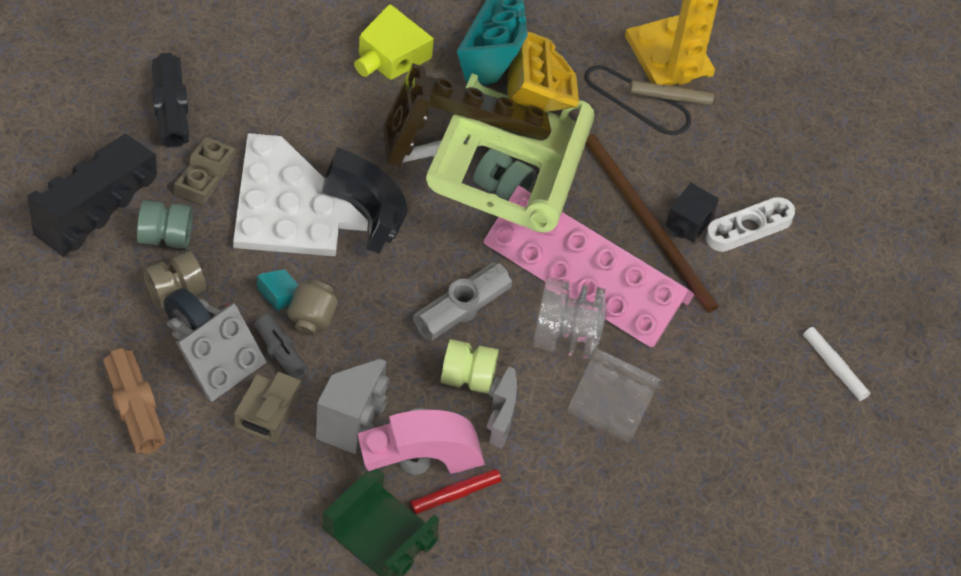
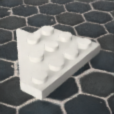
(285, 205)

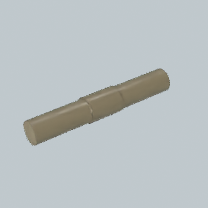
(671, 92)

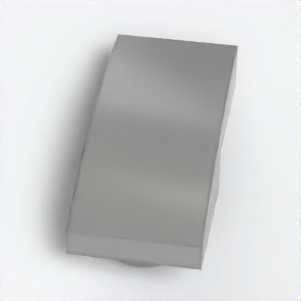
(503, 404)

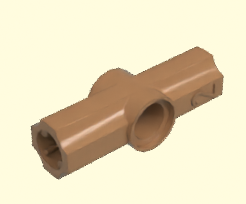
(134, 401)

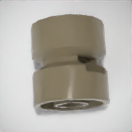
(180, 273)

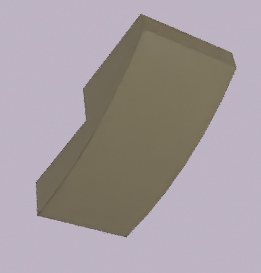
(205, 171)

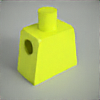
(392, 45)

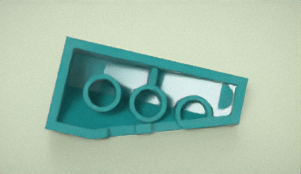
(493, 40)

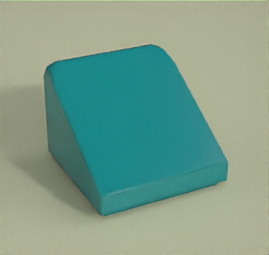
(277, 288)

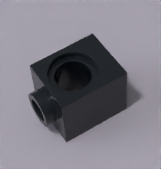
(691, 213)

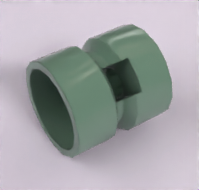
(500, 173)
(160, 224)

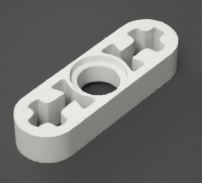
(757, 213)

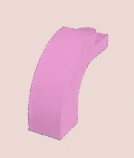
(423, 434)

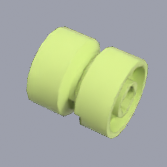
(469, 366)

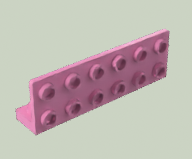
(635, 294)

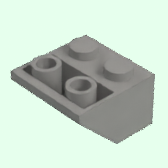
(351, 404)

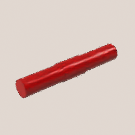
(455, 491)

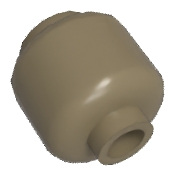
(312, 307)

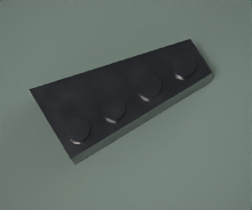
(92, 192)

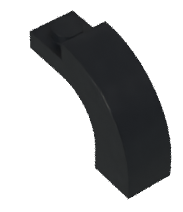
(371, 192)

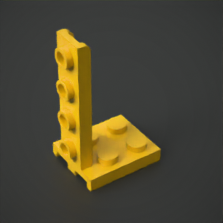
(676, 46)

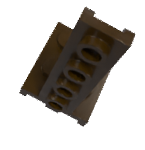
(422, 91)

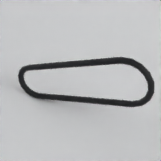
(644, 119)

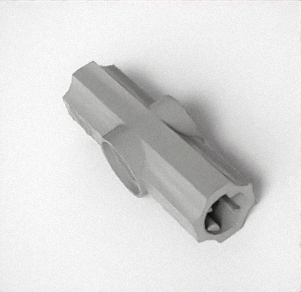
(449, 311)

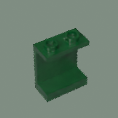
(379, 526)

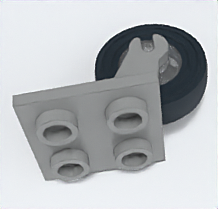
(212, 342)

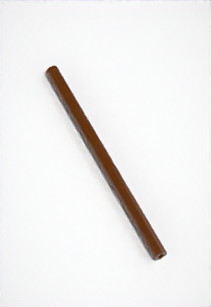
(651, 224)

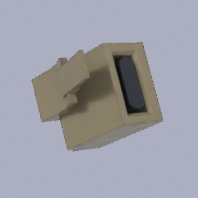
(268, 406)

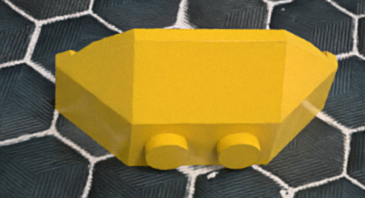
(541, 76)

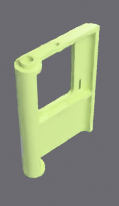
(554, 156)

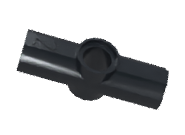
(170, 100)

